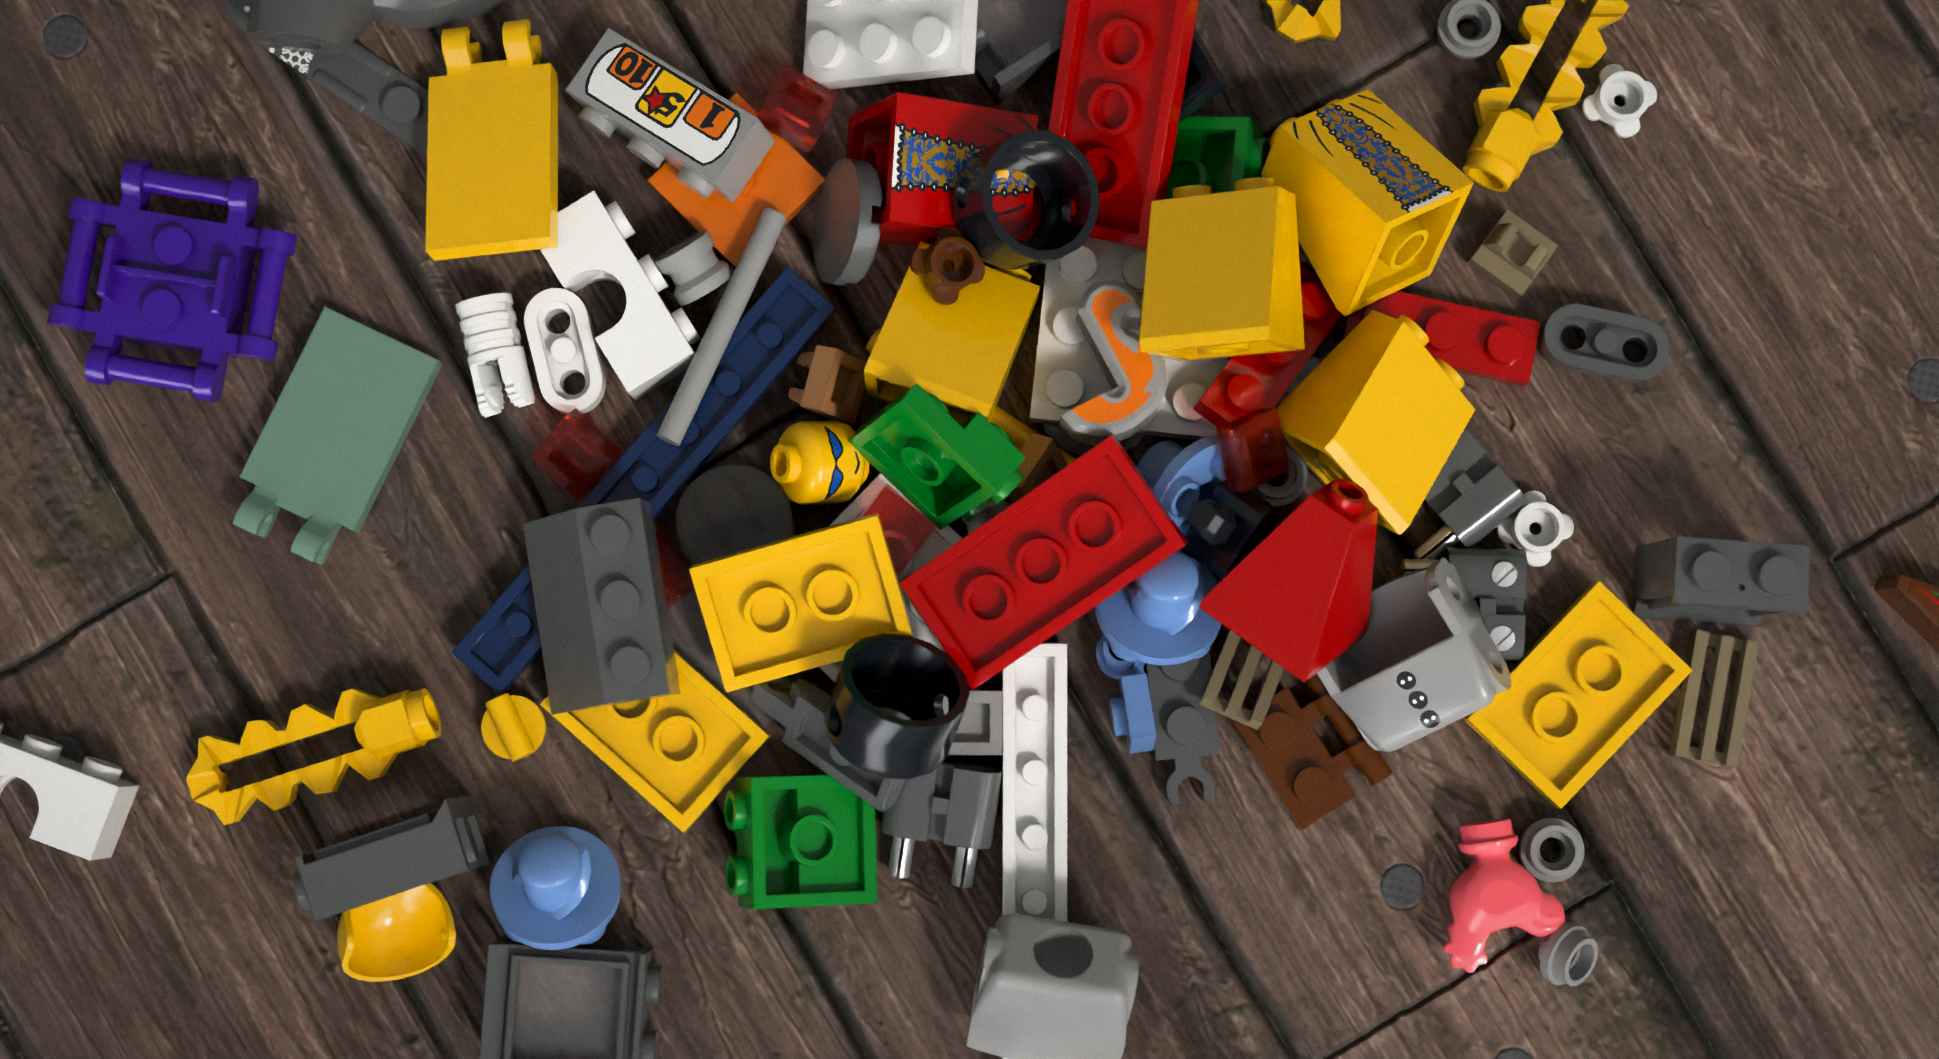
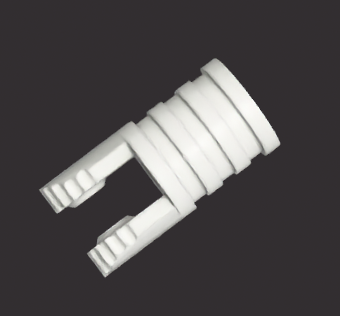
(491, 341)

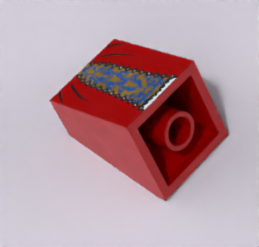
(920, 150)

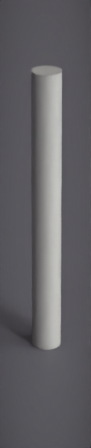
(721, 327)

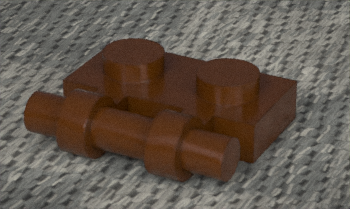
(1297, 760)

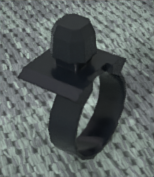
(1227, 528)

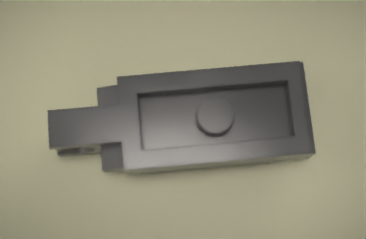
(801, 715)

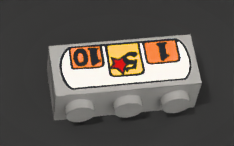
(669, 117)

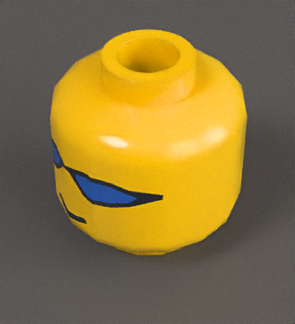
(818, 463)

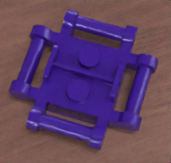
(173, 280)

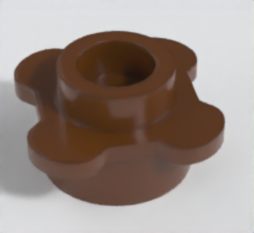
(964, 259)

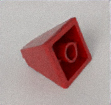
(1306, 584)

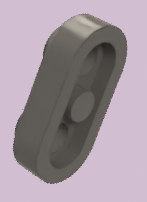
(1602, 342)

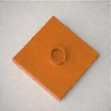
(780, 183)

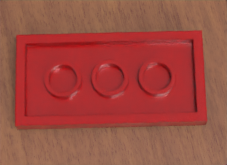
(1123, 102)
(1043, 561)

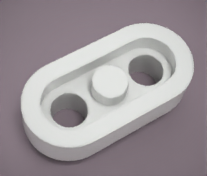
(564, 353)

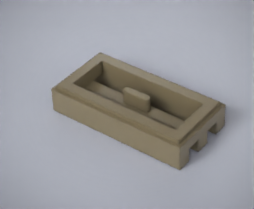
(1738, 703)
(1233, 708)

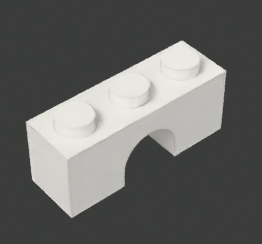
(648, 340)
(78, 803)

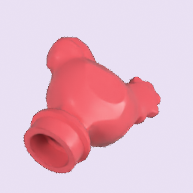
(1494, 895)

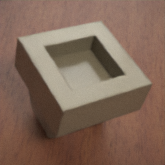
(1512, 254)

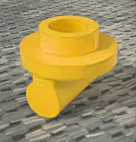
(513, 726)

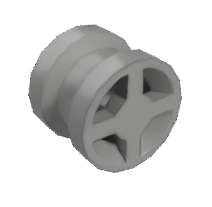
(693, 267)

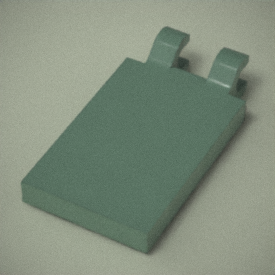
(334, 432)

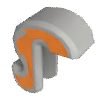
(1134, 376)

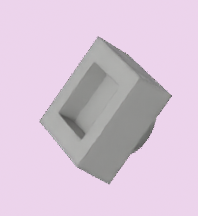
(980, 725)

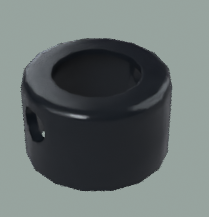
(1059, 175)
(901, 676)

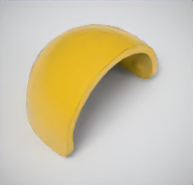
(396, 935)

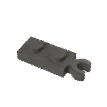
(1182, 725)

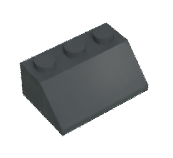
(601, 606)

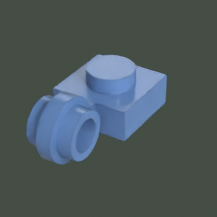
(1133, 709)

